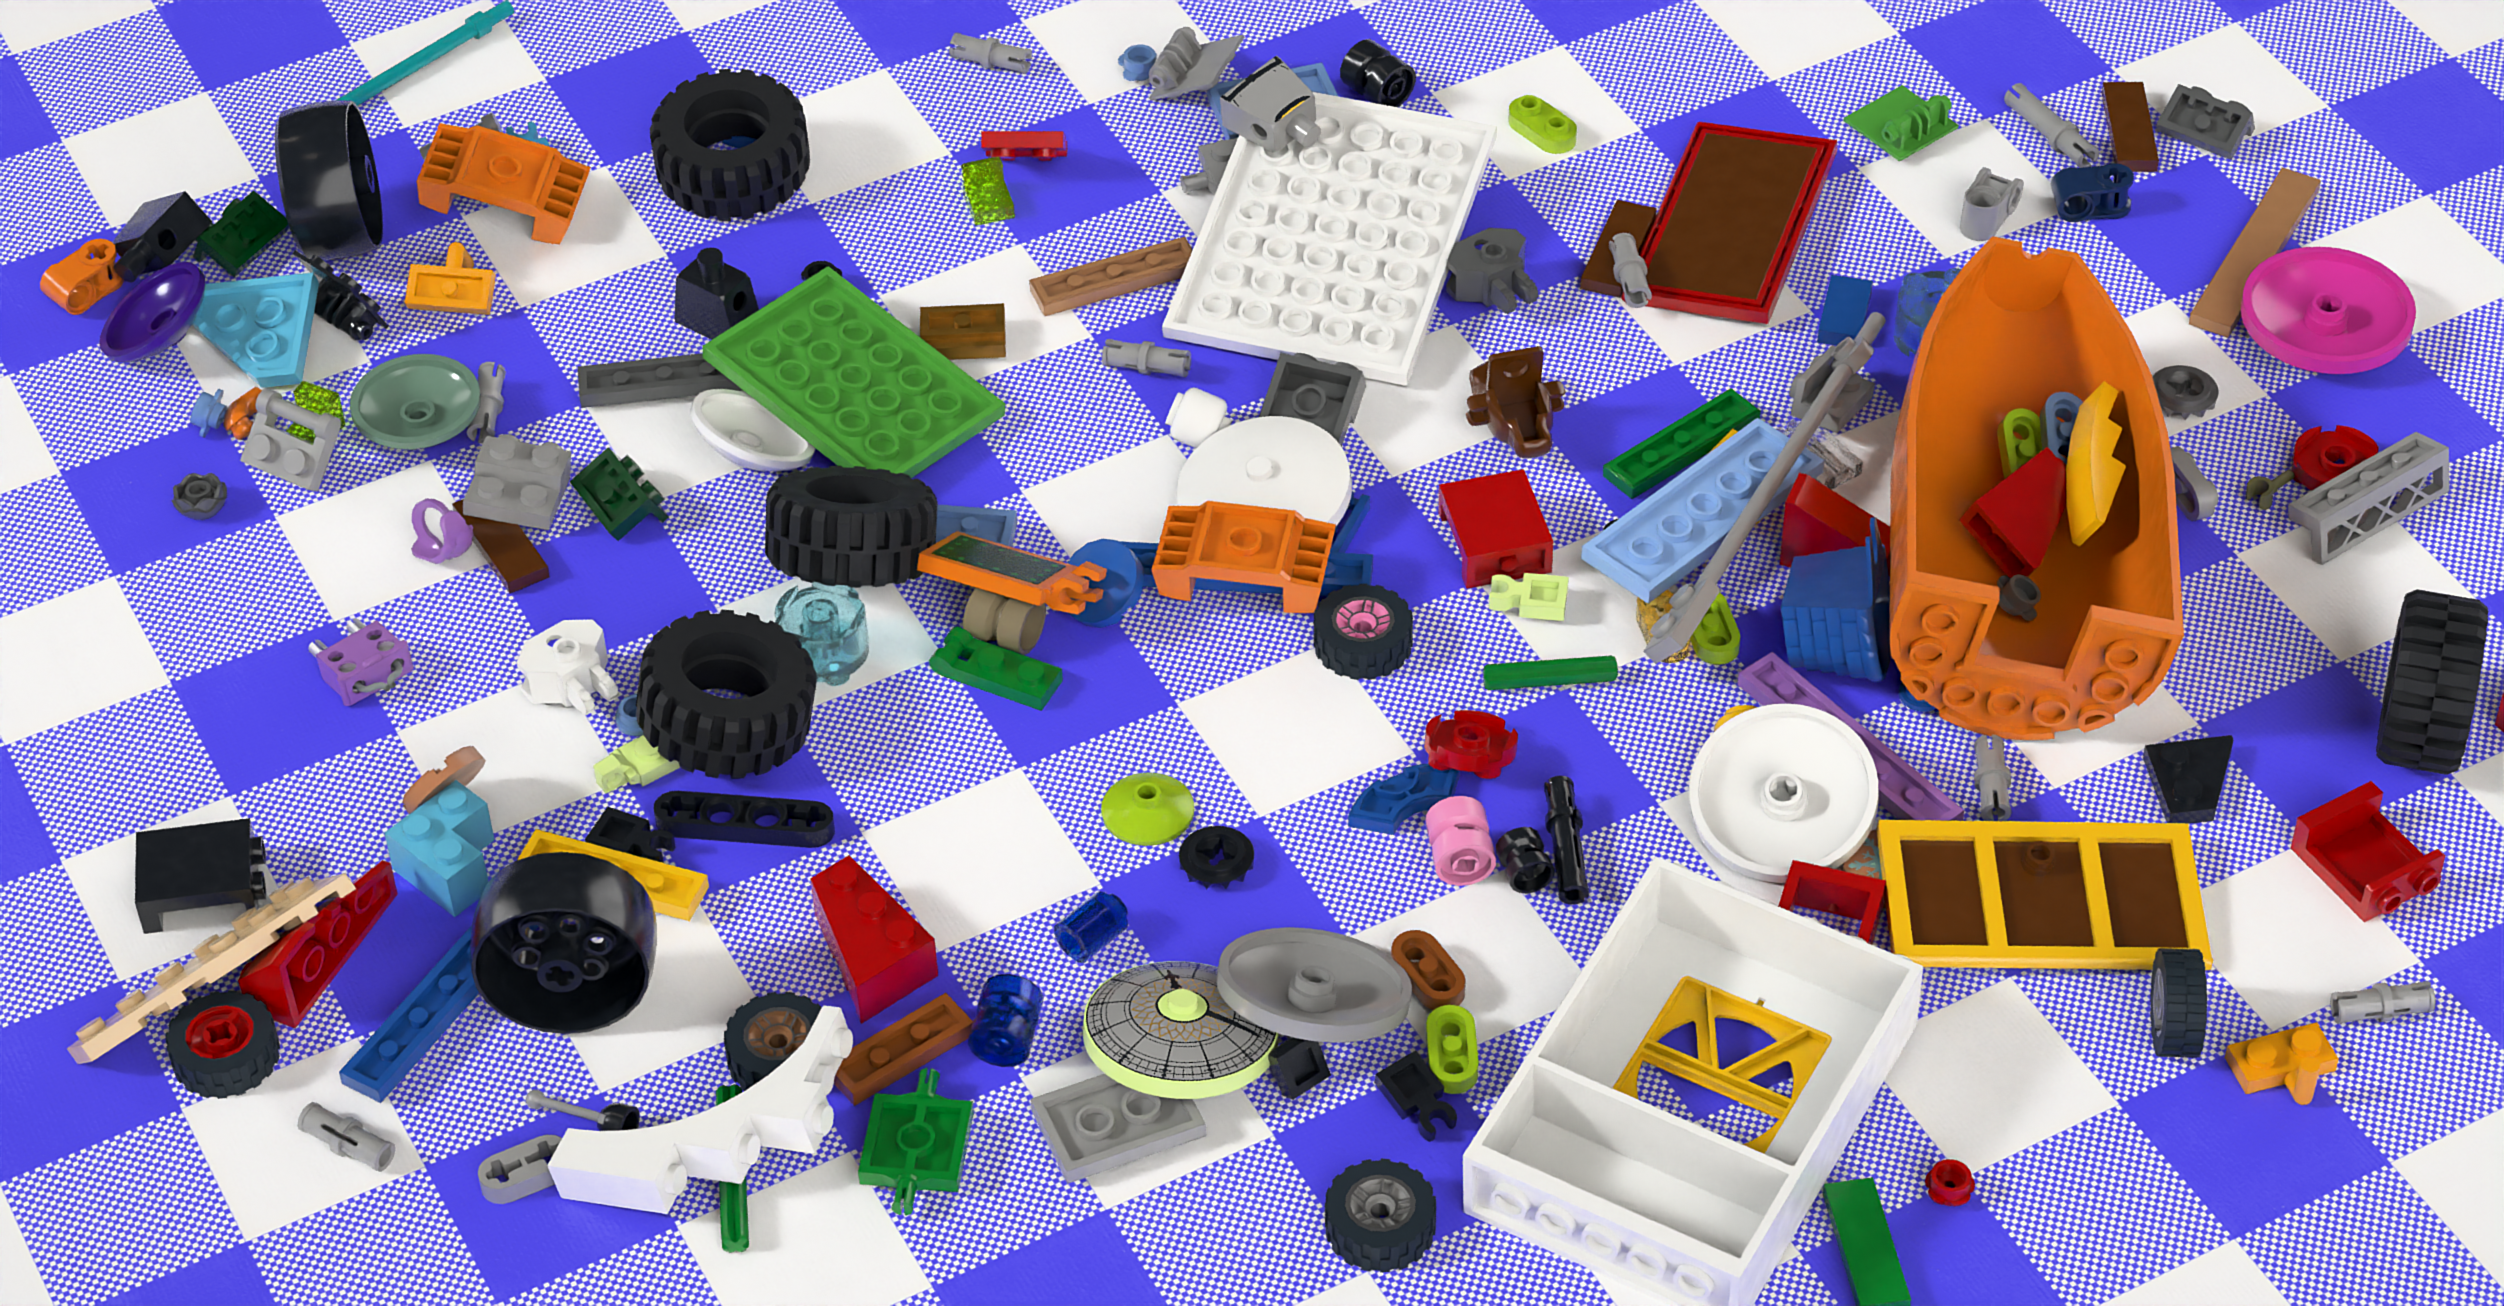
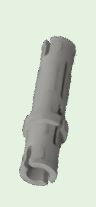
(2061, 134)

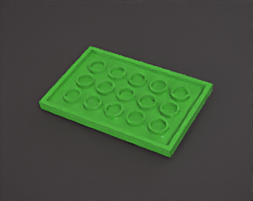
(853, 378)

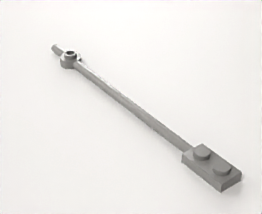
(1692, 603)

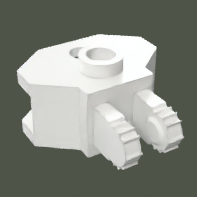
(568, 669)

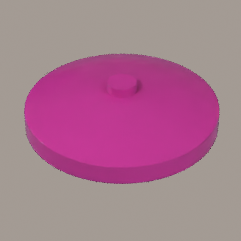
(2328, 310)

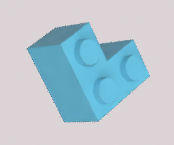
(441, 847)

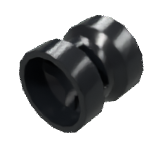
(1525, 861)

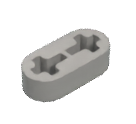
(522, 1167)

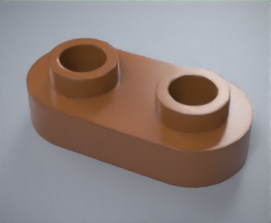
(1432, 973)

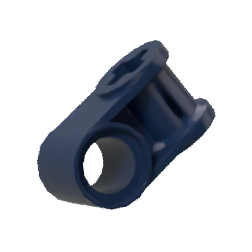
(2090, 192)

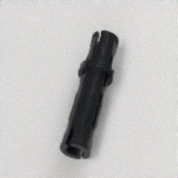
(1564, 825)

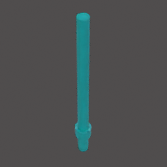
(475, 26)

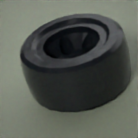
(328, 180)
(558, 975)

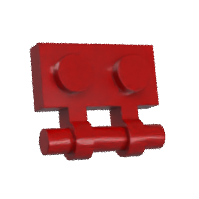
(1032, 144)

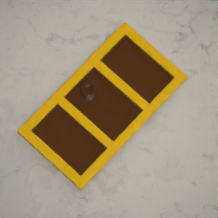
(2040, 893)

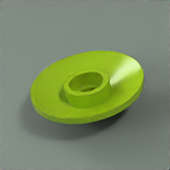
(1147, 809)

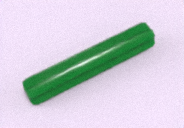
(1550, 672)

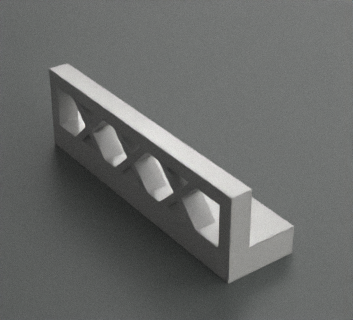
(2375, 485)

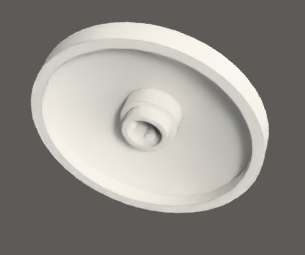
(1270, 465)
(1783, 790)

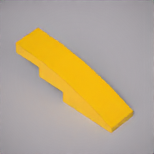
(2090, 468)

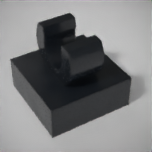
(1298, 1066)

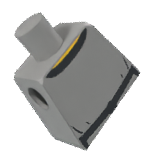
(1271, 108)

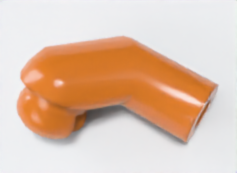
(238, 414)

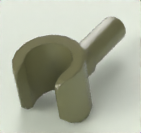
(2266, 488)

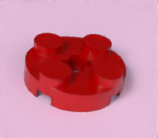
(2317, 449)
(1470, 743)

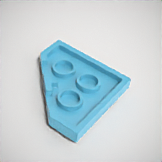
(261, 325)

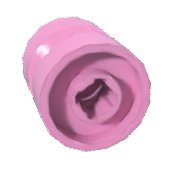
(1460, 840)

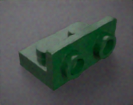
(241, 233)
(616, 493)

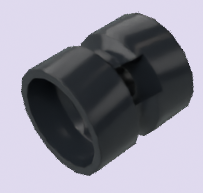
(1377, 74)

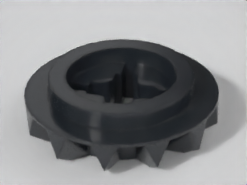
(1205, 844)

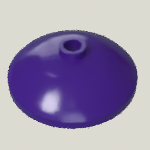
(154, 314)

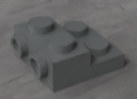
(1315, 392)

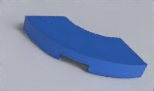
(1391, 802)

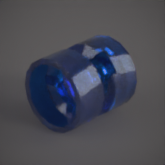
(1005, 1020)

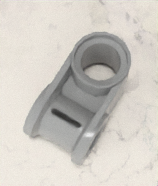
(1988, 204)

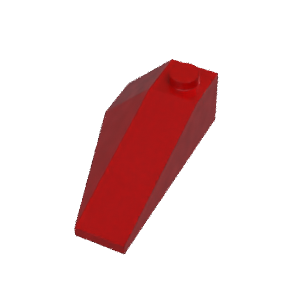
(308, 957)

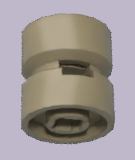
(1004, 619)

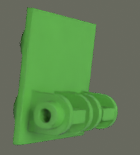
(1903, 121)

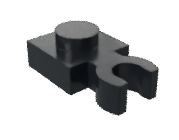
(630, 835)
(1414, 1090)

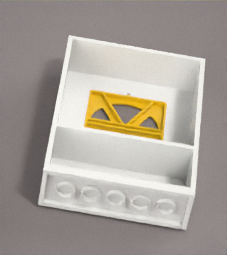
(1648, 1194)

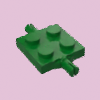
(916, 1142)

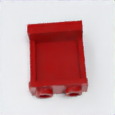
(1496, 527)
(2364, 854)

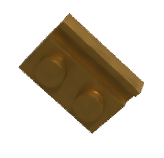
(965, 330)

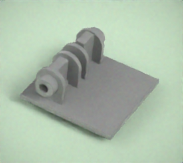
(1190, 66)

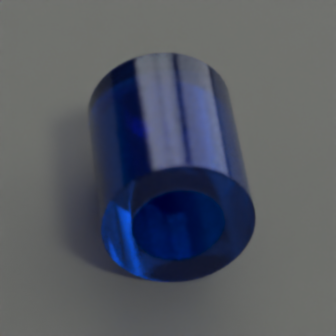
(1091, 926)

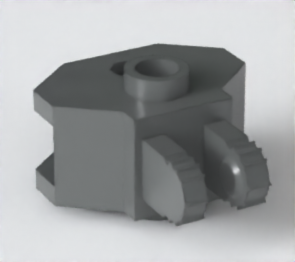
(1493, 272)

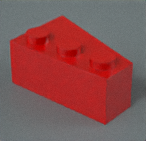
(871, 937)

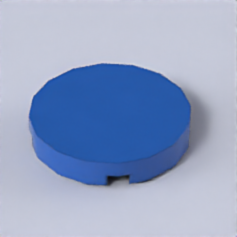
(1120, 586)

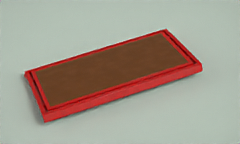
(1734, 220)

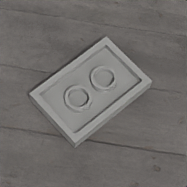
(1109, 1125)

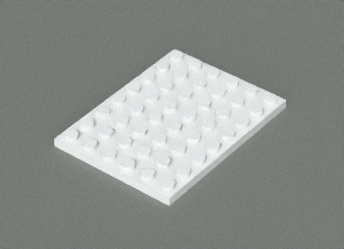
(1334, 240)

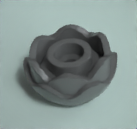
(199, 496)

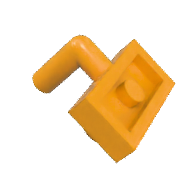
(451, 286)
(2282, 1058)

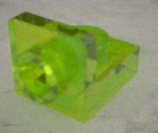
(986, 191)

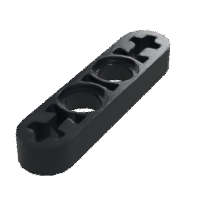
(746, 812)

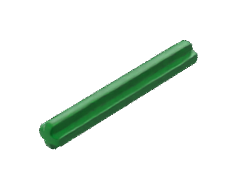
(733, 1197)

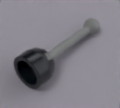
(611, 1118)

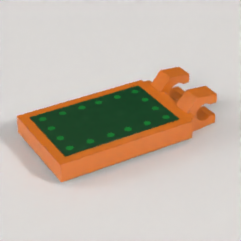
(1012, 572)

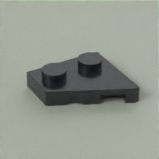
(2188, 776)

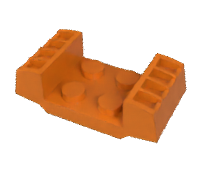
(503, 174)
(1243, 547)

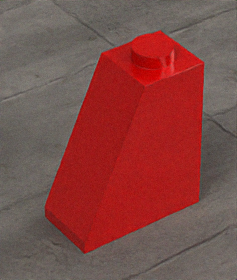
(2020, 514)
(1823, 522)

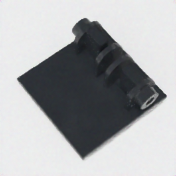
(340, 300)

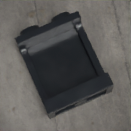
(197, 869)

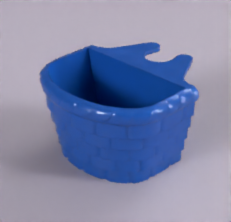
(1840, 611)

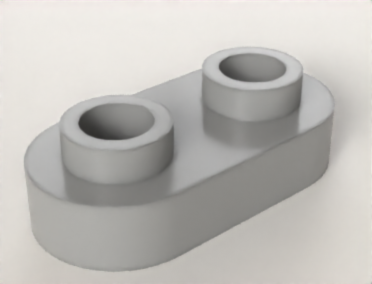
(2193, 492)

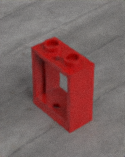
(1835, 893)

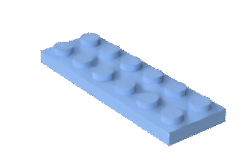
(1693, 513)

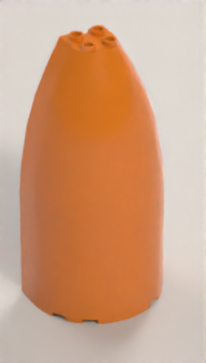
(2108, 609)

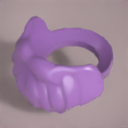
(455, 532)

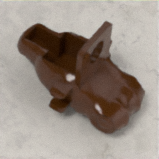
(1515, 401)

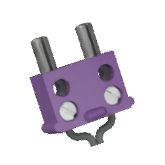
(362, 661)

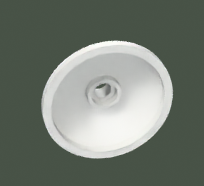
(747, 432)

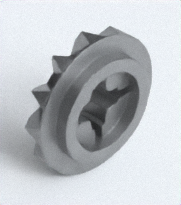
(2179, 378)

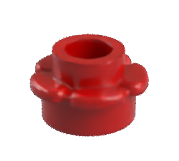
(1950, 1173)

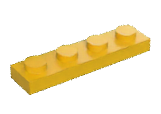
(671, 888)

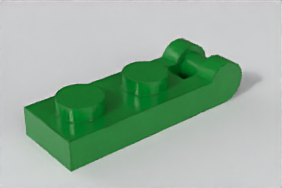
(996, 669)

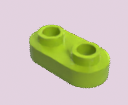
(1542, 124)
(2013, 450)
(1717, 635)
(1455, 1052)

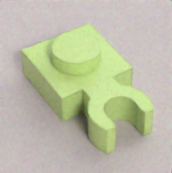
(1536, 597)

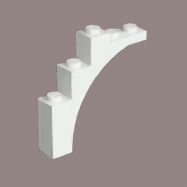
(652, 1164)

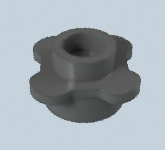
(2018, 596)

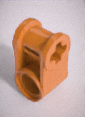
(82, 281)

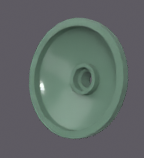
(415, 401)

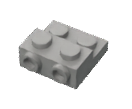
(518, 482)

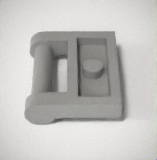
(284, 452)

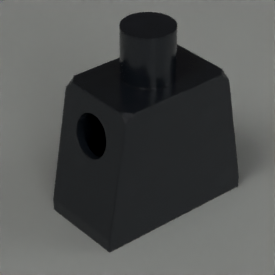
(158, 234)
(712, 295)

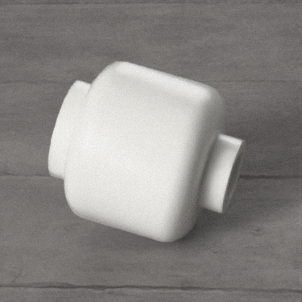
(1196, 416)

